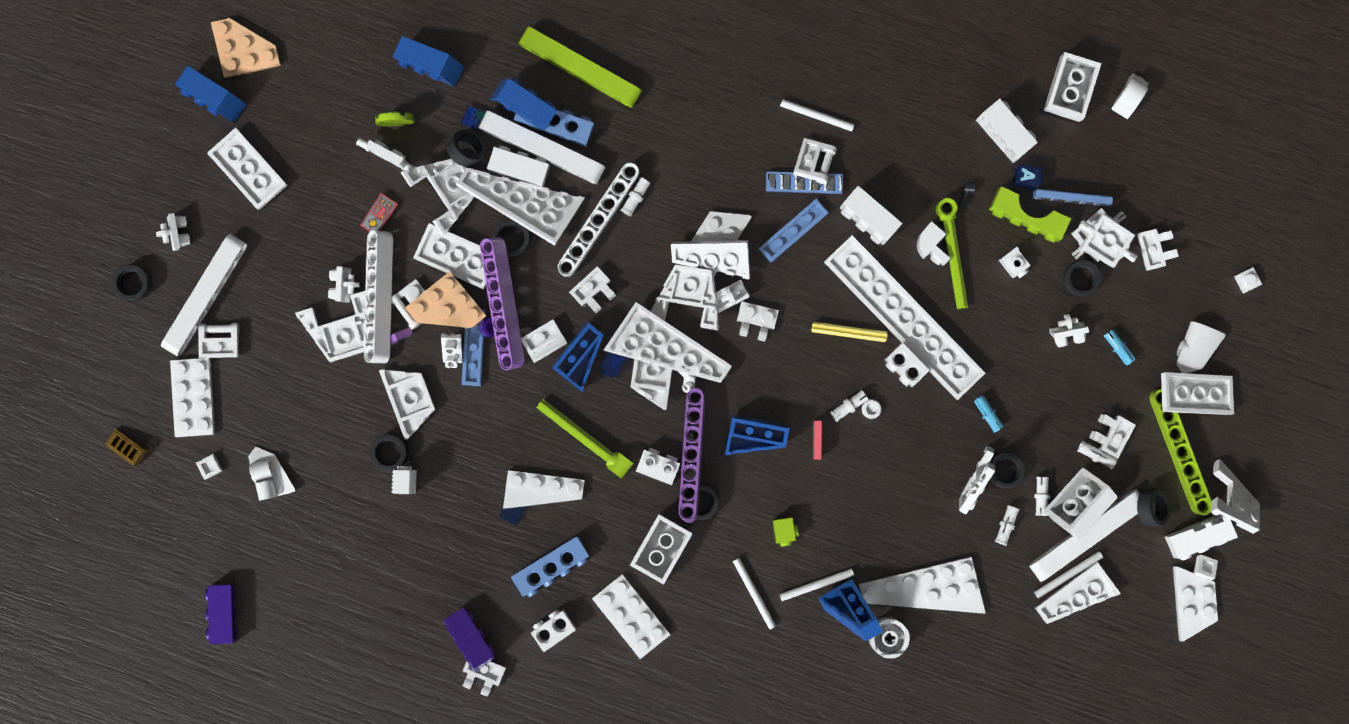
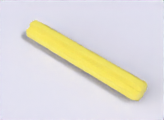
(847, 331)

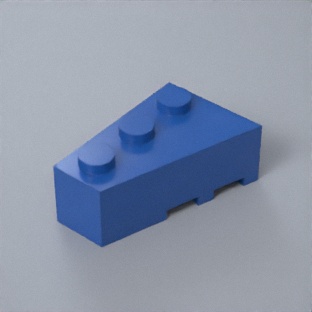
(428, 61)
(210, 94)
(524, 103)
(578, 356)
(755, 434)
(852, 610)

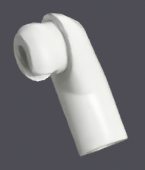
(689, 382)

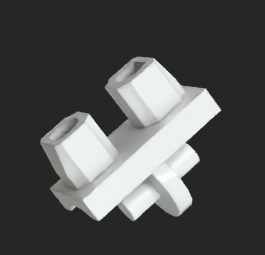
(173, 223)
(344, 284)
(731, 295)
(1067, 328)
(451, 350)

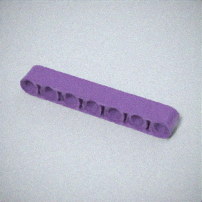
(502, 303)
(688, 446)

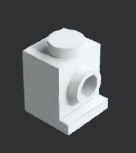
(1008, 263)

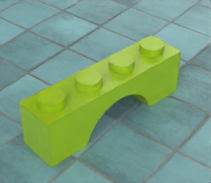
(1007, 205)

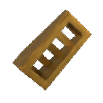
(141, 451)

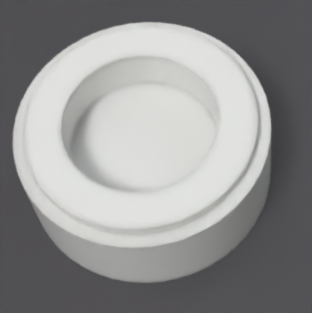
(871, 409)

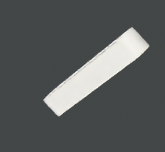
(541, 147)
(600, 210)
(204, 295)
(378, 297)
(1071, 547)

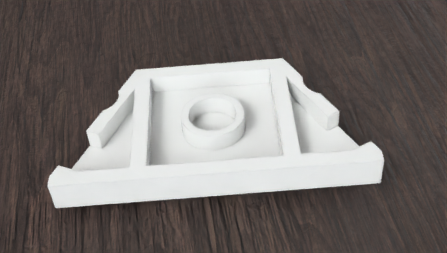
(721, 227)
(651, 382)
(408, 398)
(1194, 602)

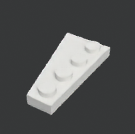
(720, 256)
(538, 489)
(1083, 591)

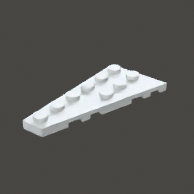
(528, 204)
(657, 342)
(939, 587)

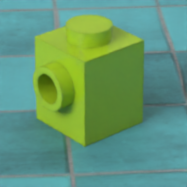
(785, 531)

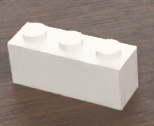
(518, 166)

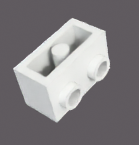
(657, 466)

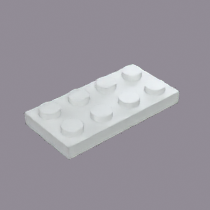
(247, 169)
(452, 255)
(1197, 393)
(192, 397)
(631, 616)

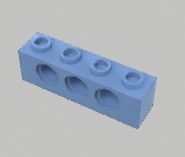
(580, 136)
(522, 578)

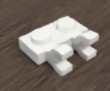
(1152, 250)
(589, 287)
(757, 316)
(1116, 436)
(491, 673)

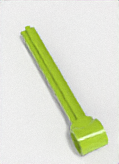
(953, 251)
(615, 461)

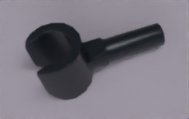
(968, 188)

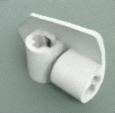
(1197, 347)
(268, 475)

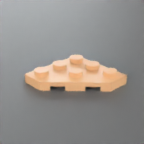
(242, 49)
(446, 305)

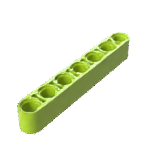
(580, 67)
(1187, 459)

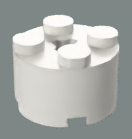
(897, 644)

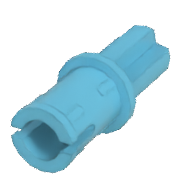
(1120, 347)
(988, 413)

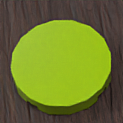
(394, 119)

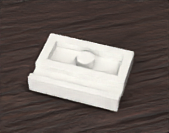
(543, 341)

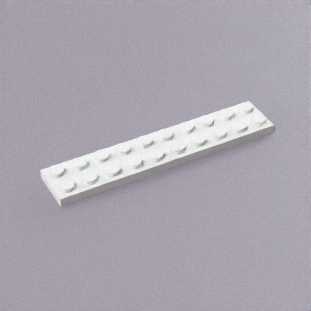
(904, 317)

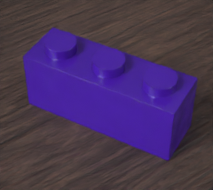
(221, 613)
(469, 639)

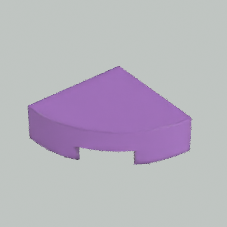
(394, 338)

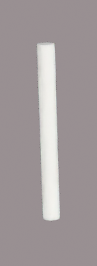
(817, 115)
(1068, 574)
(817, 584)
(754, 593)

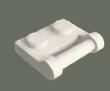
(808, 159)
(411, 292)
(218, 346)

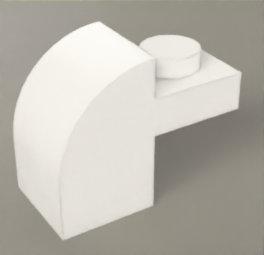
(1130, 96)
(927, 244)

